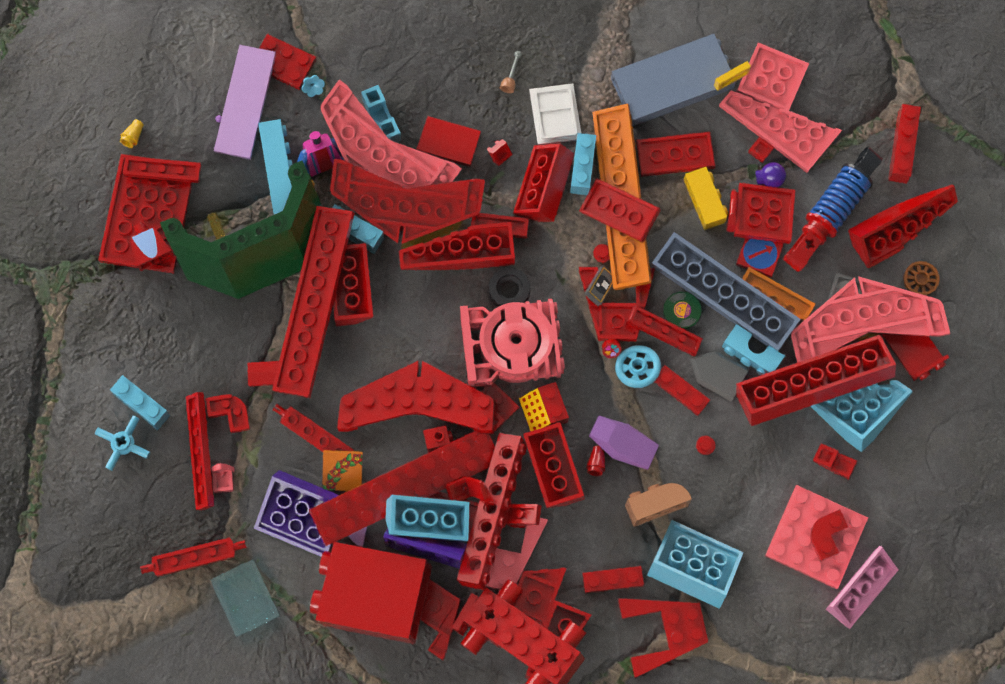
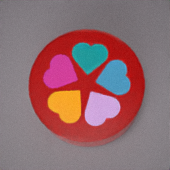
(611, 348)

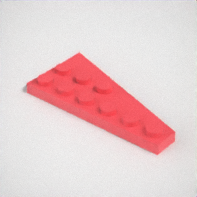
(788, 132)

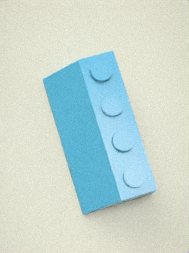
(427, 518)

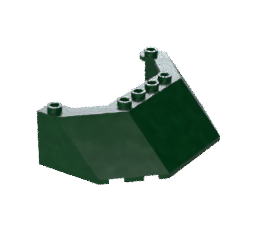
(256, 253)

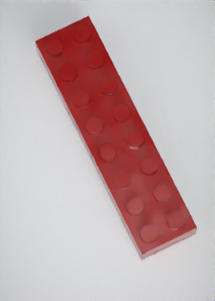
(815, 380)

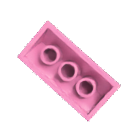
(863, 588)

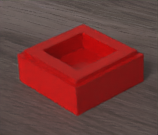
(761, 149)

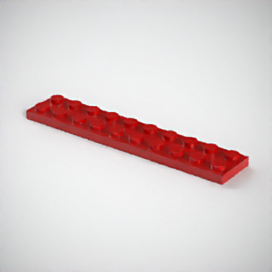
(313, 302)
(417, 478)

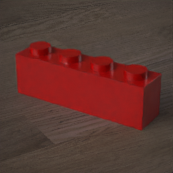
(904, 143)

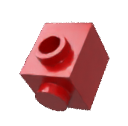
(437, 437)

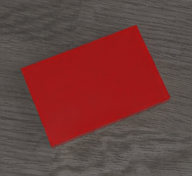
(449, 141)

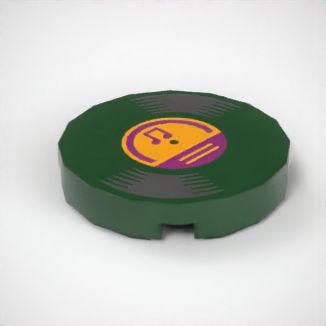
(682, 309)

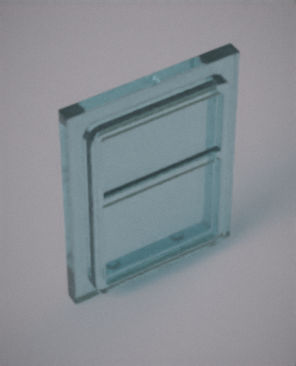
(244, 598)

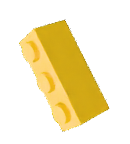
(705, 198)

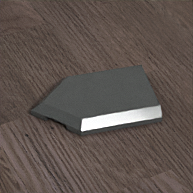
(718, 373)

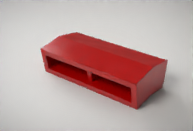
(262, 373)

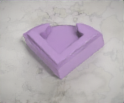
(359, 537)

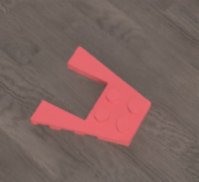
(512, 564)

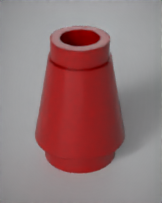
(596, 462)

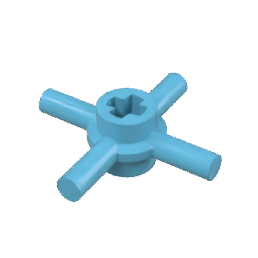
(123, 449)

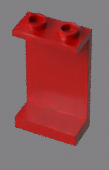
(916, 354)

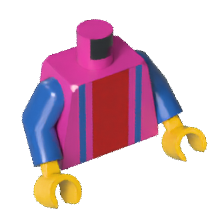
(319, 153)

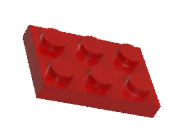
(290, 64)

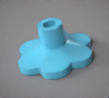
(313, 86)

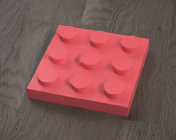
(773, 77)

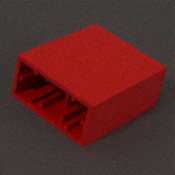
(371, 592)

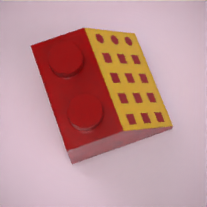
(544, 407)

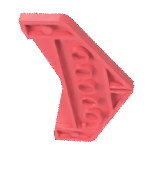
(369, 148)
(876, 310)

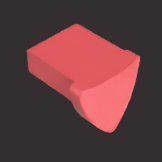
(222, 478)

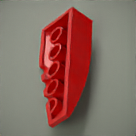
(892, 228)
(468, 249)

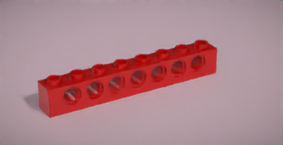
(478, 578)

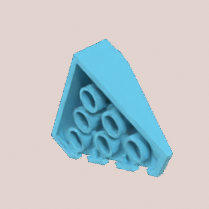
(864, 412)

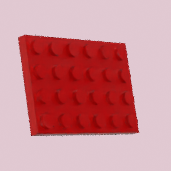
(141, 201)

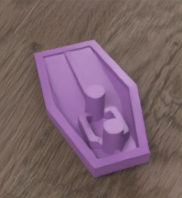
(623, 442)

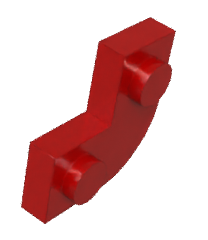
(230, 406)
(822, 531)

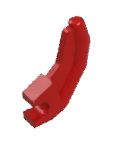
(731, 219)

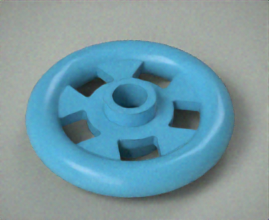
(634, 381)

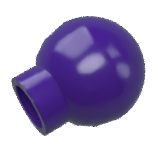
(771, 175)

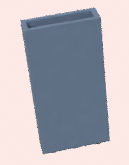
(672, 79)

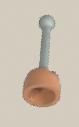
(508, 84)

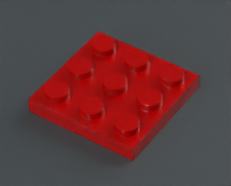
(764, 213)

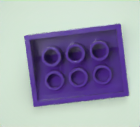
(287, 513)
(437, 550)

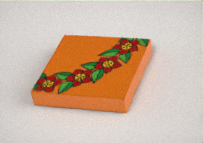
(342, 470)

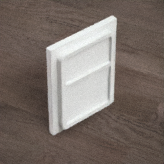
(555, 114)

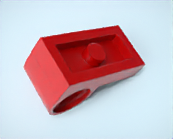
(523, 514)

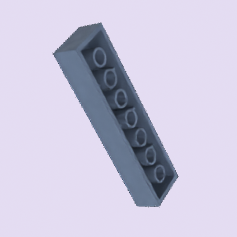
(725, 292)

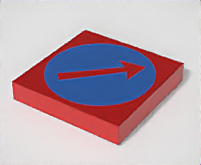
(759, 256)

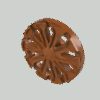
(921, 278)

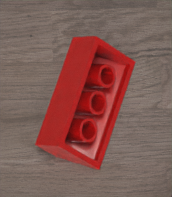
(544, 182)
(353, 292)
(554, 466)

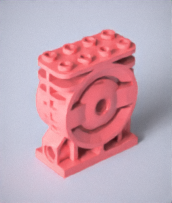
(544, 364)

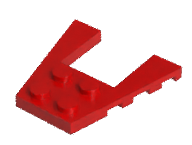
(611, 318)
(682, 627)

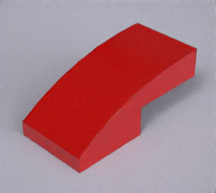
(834, 461)

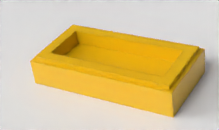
(732, 76)

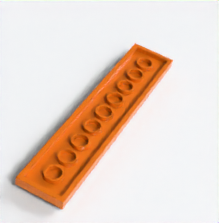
(619, 168)

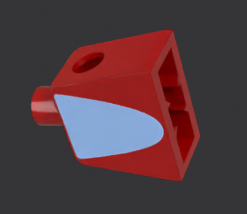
(148, 247)

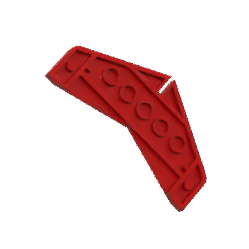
(415, 208)
(407, 394)

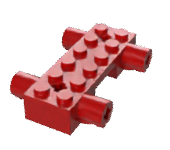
(523, 636)

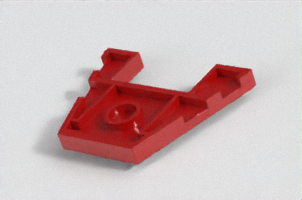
(440, 614)

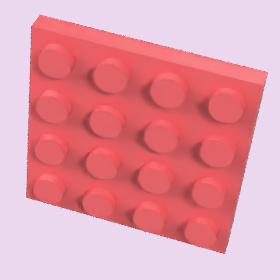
(792, 540)

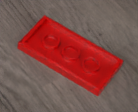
(675, 154)
(619, 210)

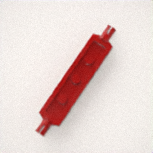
(310, 430)
(193, 557)

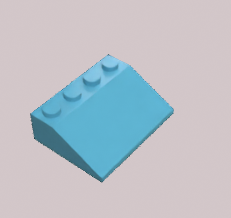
(695, 564)

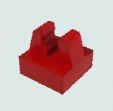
(500, 152)

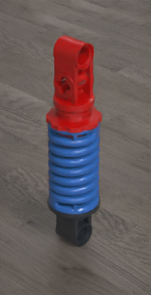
(834, 207)

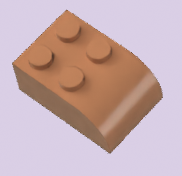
(656, 502)

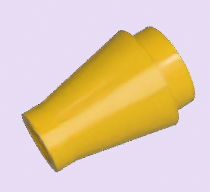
(131, 135)

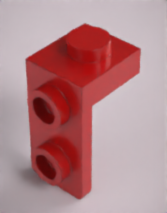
(465, 488)

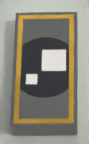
(599, 286)

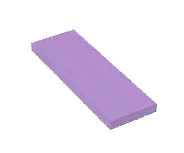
(245, 102)

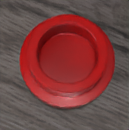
(601, 253)
(705, 445)

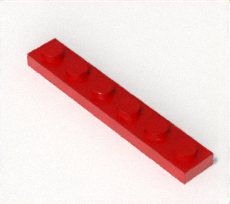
(199, 451)

